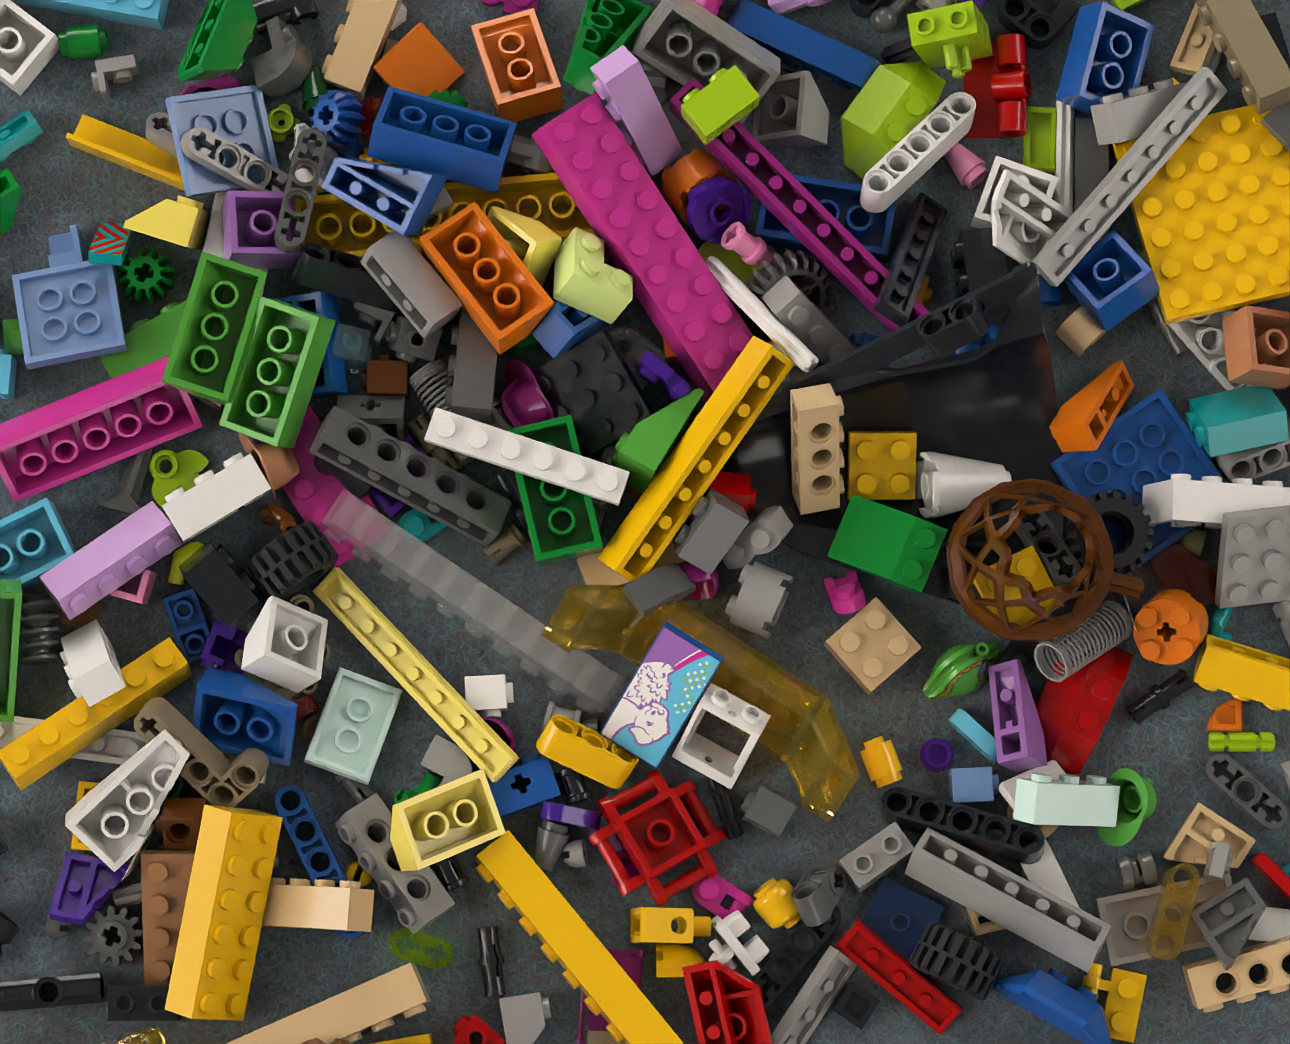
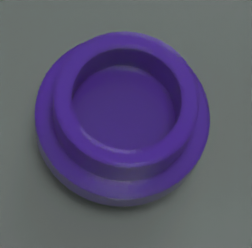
(936, 755)

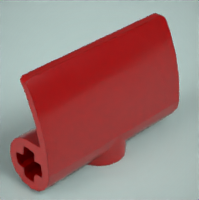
(1000, 90)

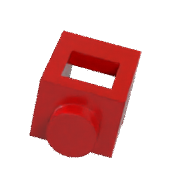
(467, 1026)

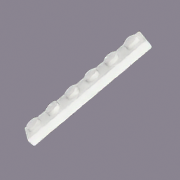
(527, 456)

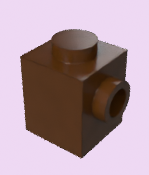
(386, 377)

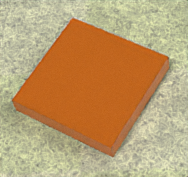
(418, 64)

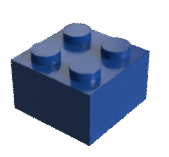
(1112, 281)

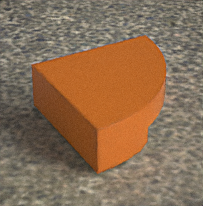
(1227, 717)

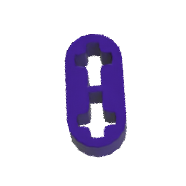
(570, 815)

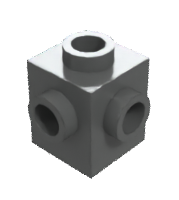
(400, 340)

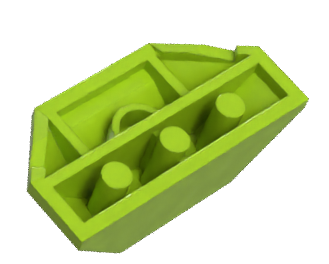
(886, 112)

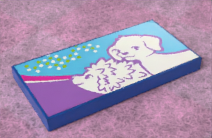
(661, 695)

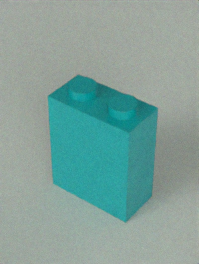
(1237, 420)

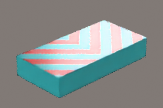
(110, 244)

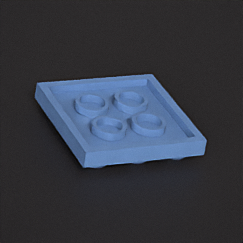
(234, 115)
(68, 313)

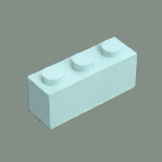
(1066, 800)

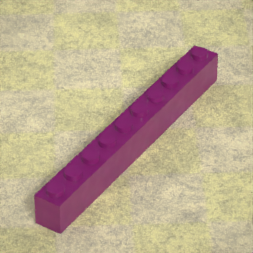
(798, 211)

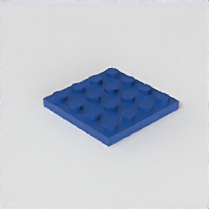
(1137, 451)

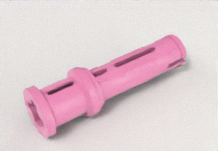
(750, 248)

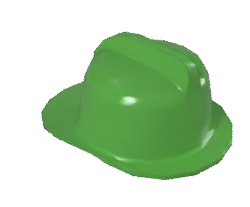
(1135, 804)

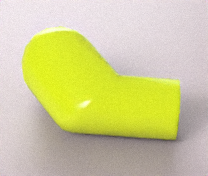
(178, 558)

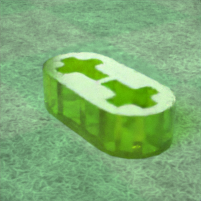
(417, 956)

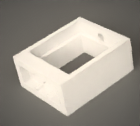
(723, 764)

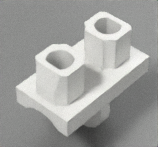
(748, 954)

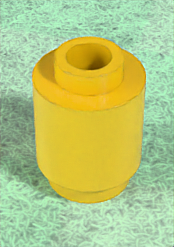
(881, 761)

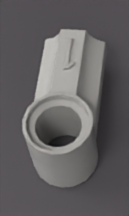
(528, 156)

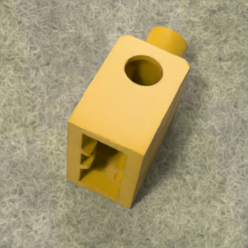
(654, 925)

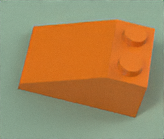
(518, 66)

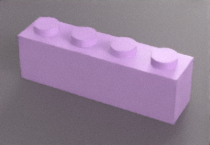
(636, 110)
(111, 560)

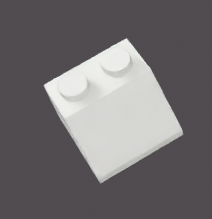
(286, 645)

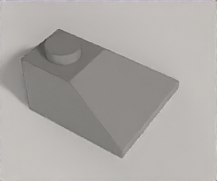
(792, 113)

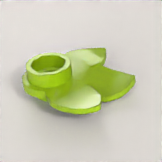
(184, 470)

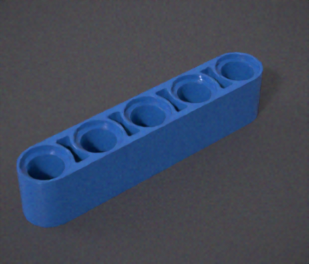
(803, 45)
(318, 844)

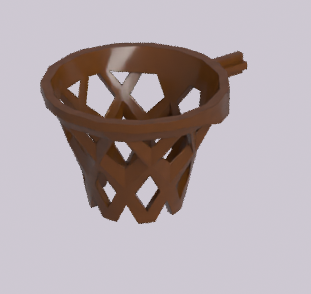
(1097, 548)

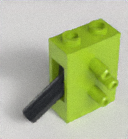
(944, 37)

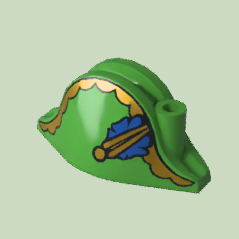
(960, 670)

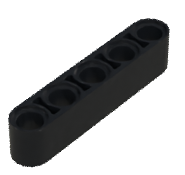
(339, 275)
(975, 836)

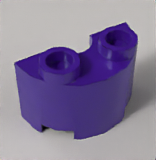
(222, 646)

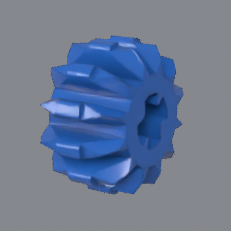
(337, 117)

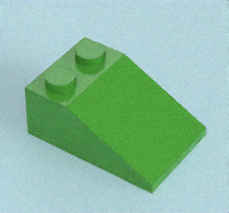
(654, 440)

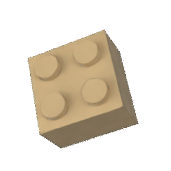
(872, 646)

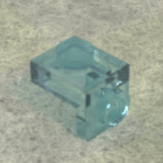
(353, 346)

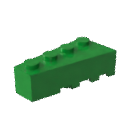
(602, 30)

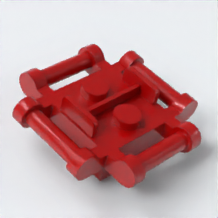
(658, 837)

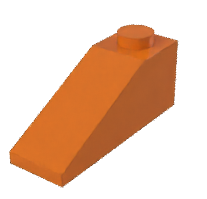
(1090, 412)

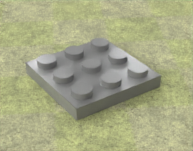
(1254, 557)

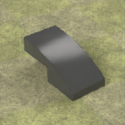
(657, 588)

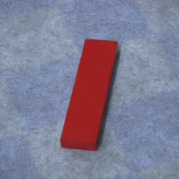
(899, 976)

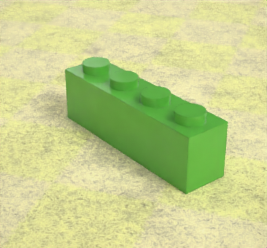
(146, 341)

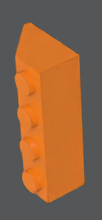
(486, 277)

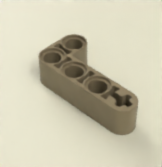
(220, 771)

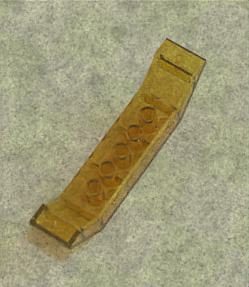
(802, 719)

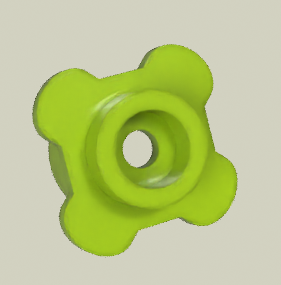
(282, 112)

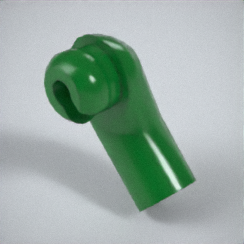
(428, 783)

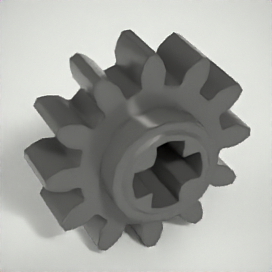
(126, 931)

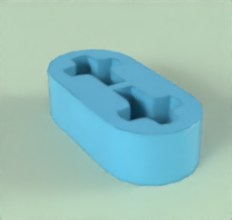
(974, 734)

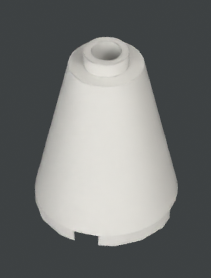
(952, 482)

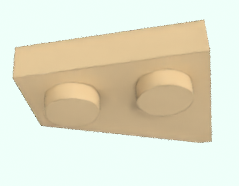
(1201, 830)

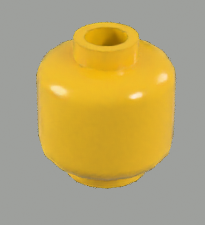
(775, 903)

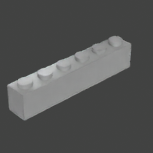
(1007, 899)

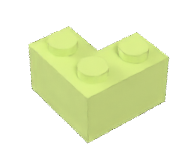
(586, 281)

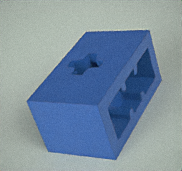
(542, 788)

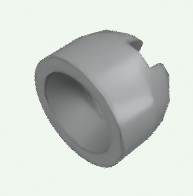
(576, 854)

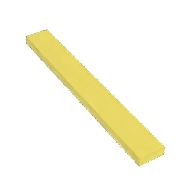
(416, 674)

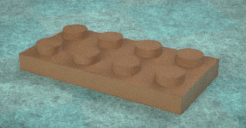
(164, 894)

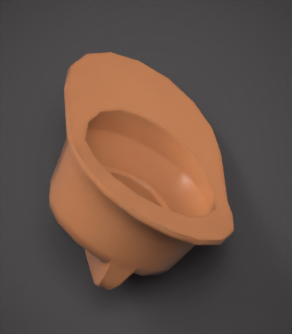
(275, 463)

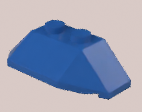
(1058, 1004)

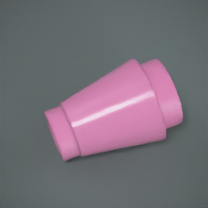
(966, 166)

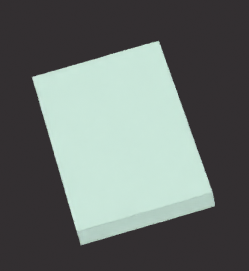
(353, 726)

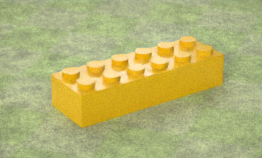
(223, 913)

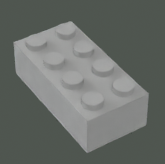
(695, 43)

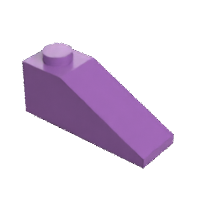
(1015, 718)

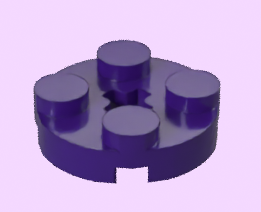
(707, 197)

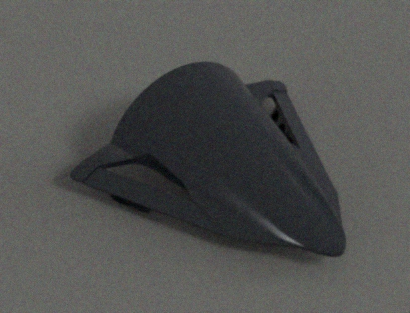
(967, 405)

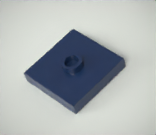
(900, 915)

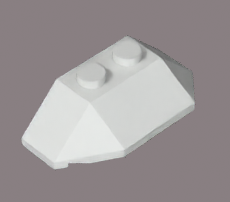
(1023, 218)

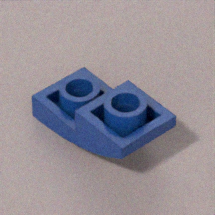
(187, 622)

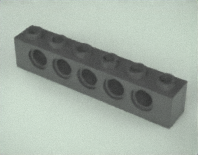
(393, 476)

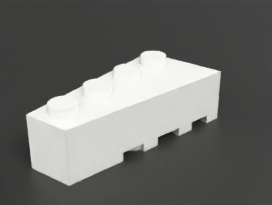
(1197, 502)

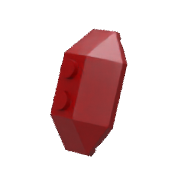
(1079, 707)
(725, 1005)

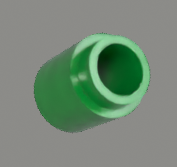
(83, 42)

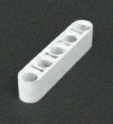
(917, 152)

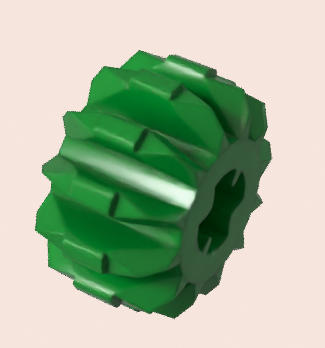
(150, 286)

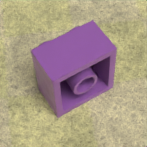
(250, 228)

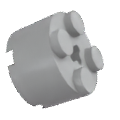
(759, 598)

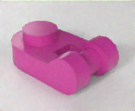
(844, 593)
(712, 891)

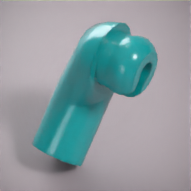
(1218, 622)

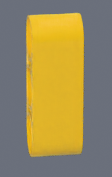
(586, 751)

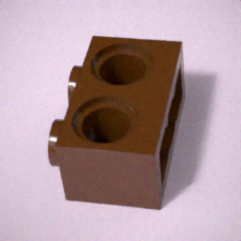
(180, 823)

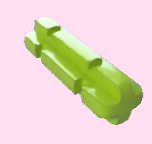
(1241, 741)

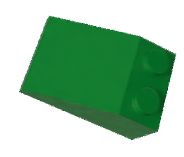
(887, 543)

